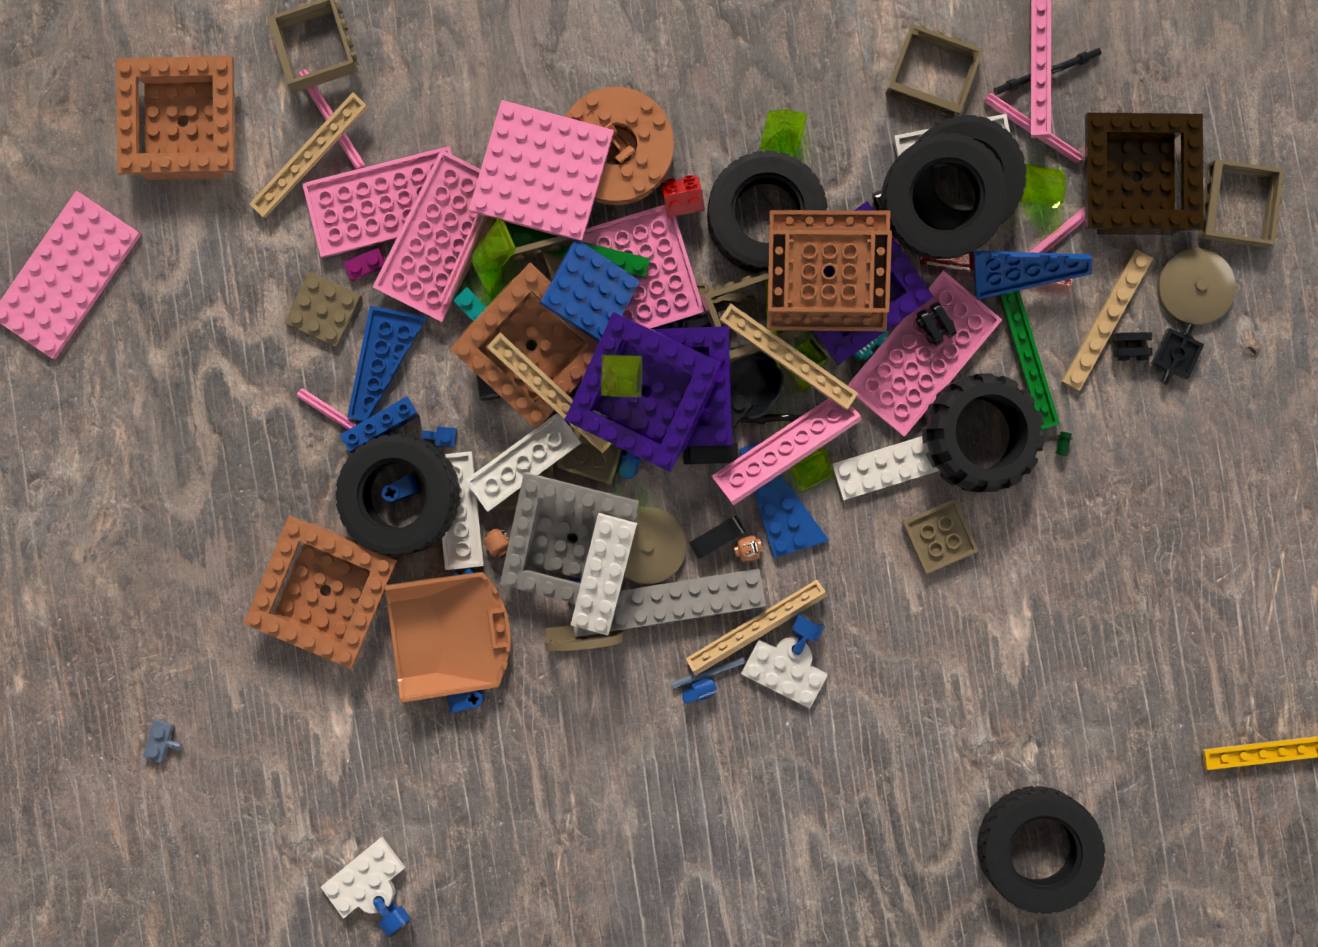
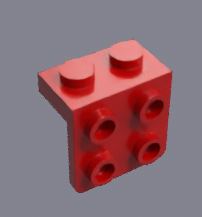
(682, 195)

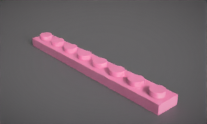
(1040, 68)

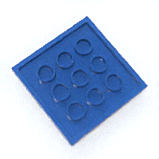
(588, 290)

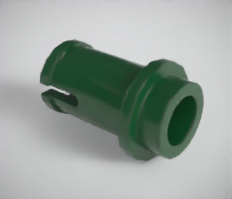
(1063, 443)

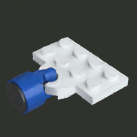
(788, 665)
(369, 886)

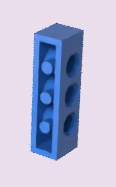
(380, 424)

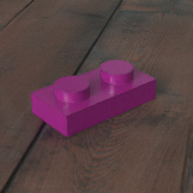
(364, 264)

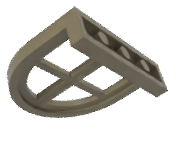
(563, 639)

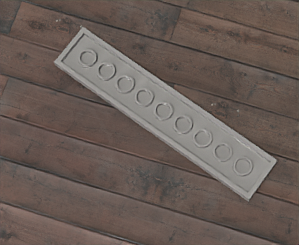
(685, 601)

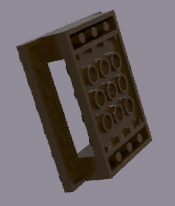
(1146, 146)

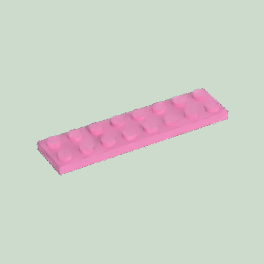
(784, 449)

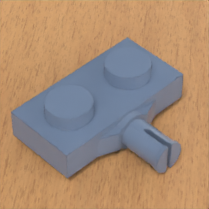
(160, 741)

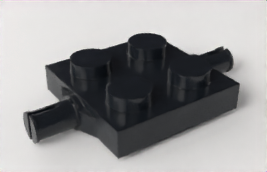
(1177, 353)

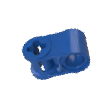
(404, 488)
(463, 701)

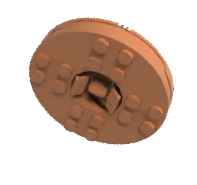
(640, 144)

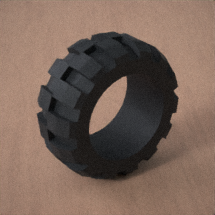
(1022, 424)

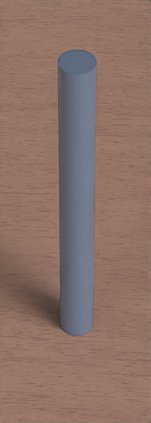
(707, 673)

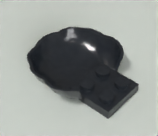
(754, 385)

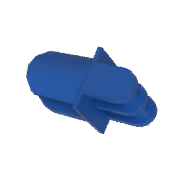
(629, 465)
(701, 690)

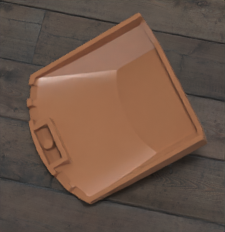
(447, 635)

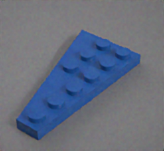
(1013, 271)
(383, 348)
(785, 517)

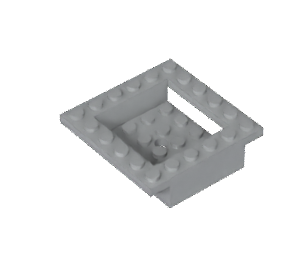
(540, 531)

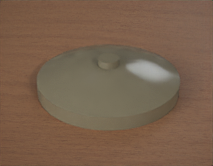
(1196, 286)
(656, 547)

